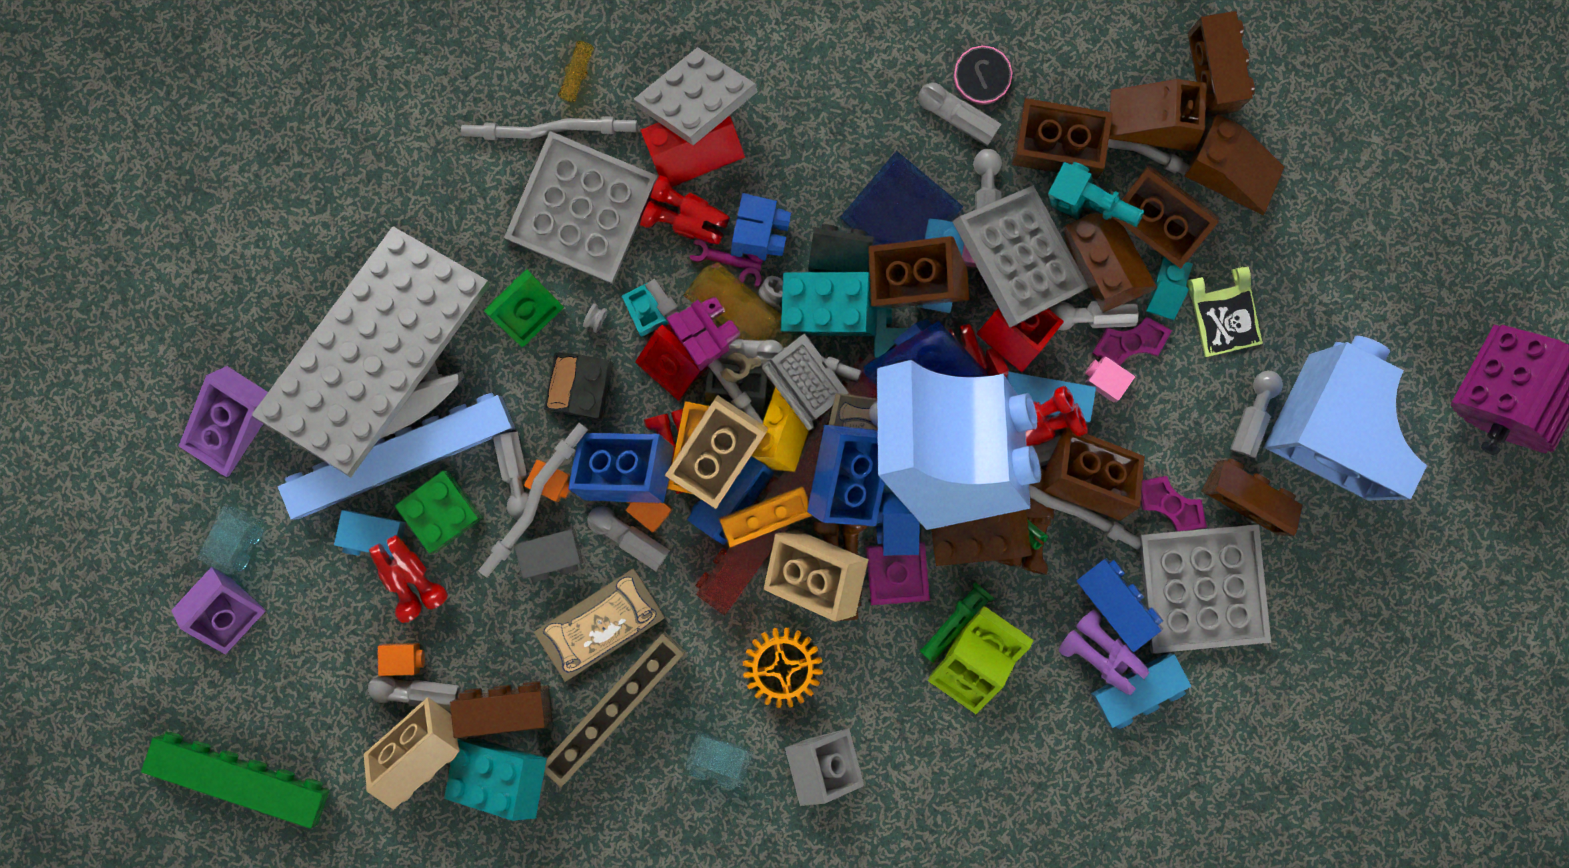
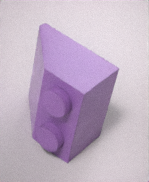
(217, 611)

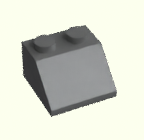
(824, 767)

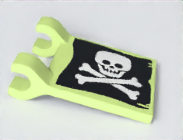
(1226, 316)

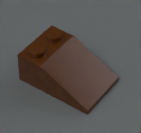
(1235, 165)

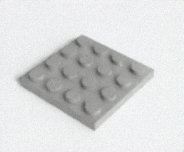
(581, 207)
(1020, 255)
(1206, 587)

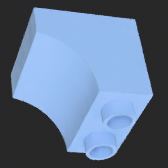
(1346, 422)
(954, 444)

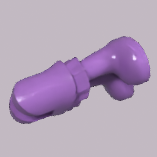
(1119, 655)

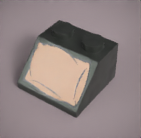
(578, 385)

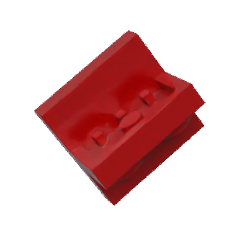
(669, 362)

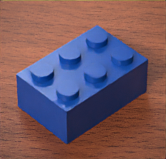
(621, 467)
(847, 477)

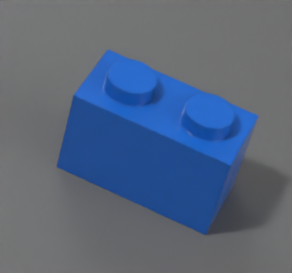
(898, 529)

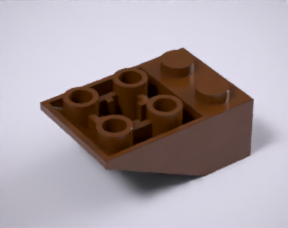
(1159, 114)

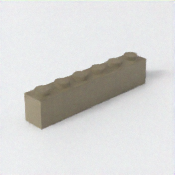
(613, 709)

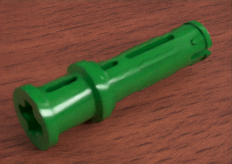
(956, 622)

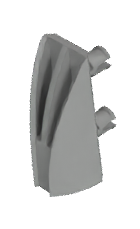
(424, 398)

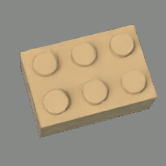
(716, 451)
(815, 575)
(410, 754)

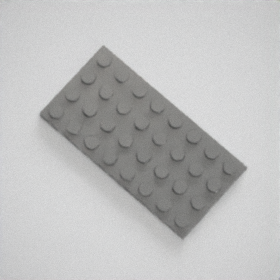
(371, 351)

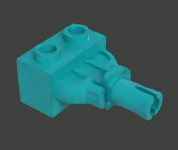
(1075, 190)

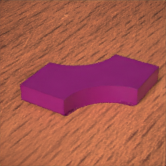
(1145, 338)
(1182, 512)

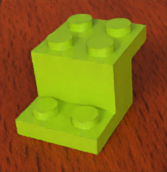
(980, 660)

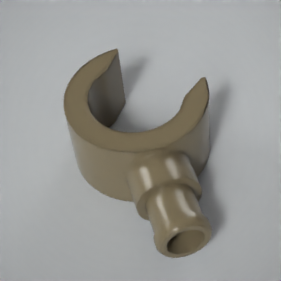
(745, 365)

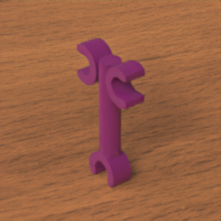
(751, 265)

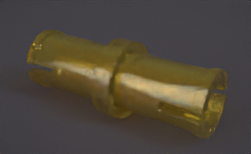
(575, 71)

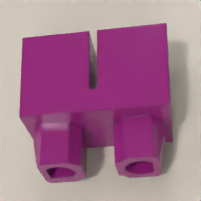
(699, 333)

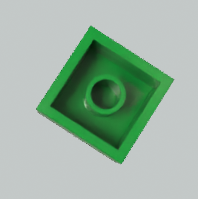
(439, 512)

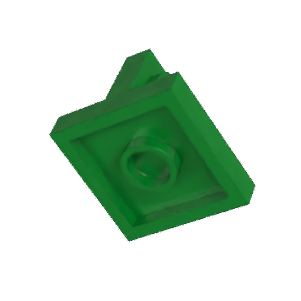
(524, 308)

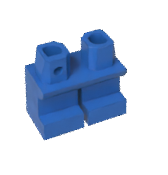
(754, 228)

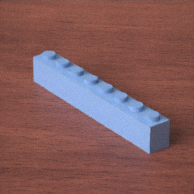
(398, 456)

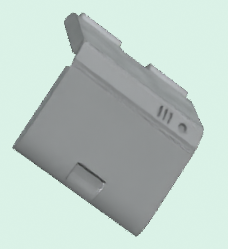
(804, 380)

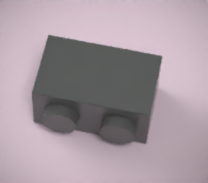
(549, 554)

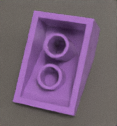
(222, 420)

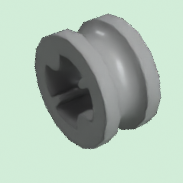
(771, 290)
(595, 318)

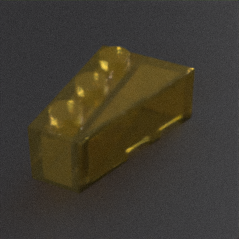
(741, 305)

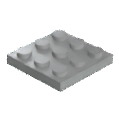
(695, 95)

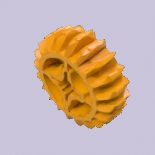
(787, 693)

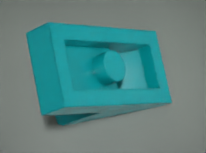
(1170, 290)
(644, 310)
(885, 336)

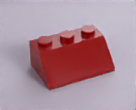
(683, 161)

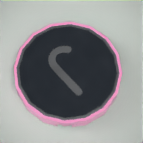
(982, 75)

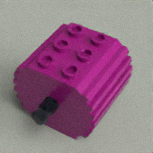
(1517, 390)

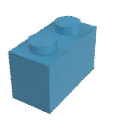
(362, 531)

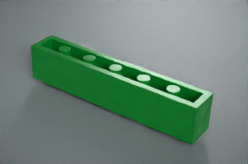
(235, 780)

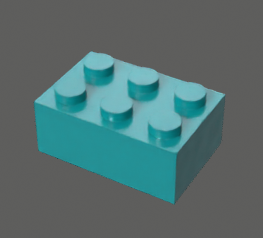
(828, 304)
(496, 779)

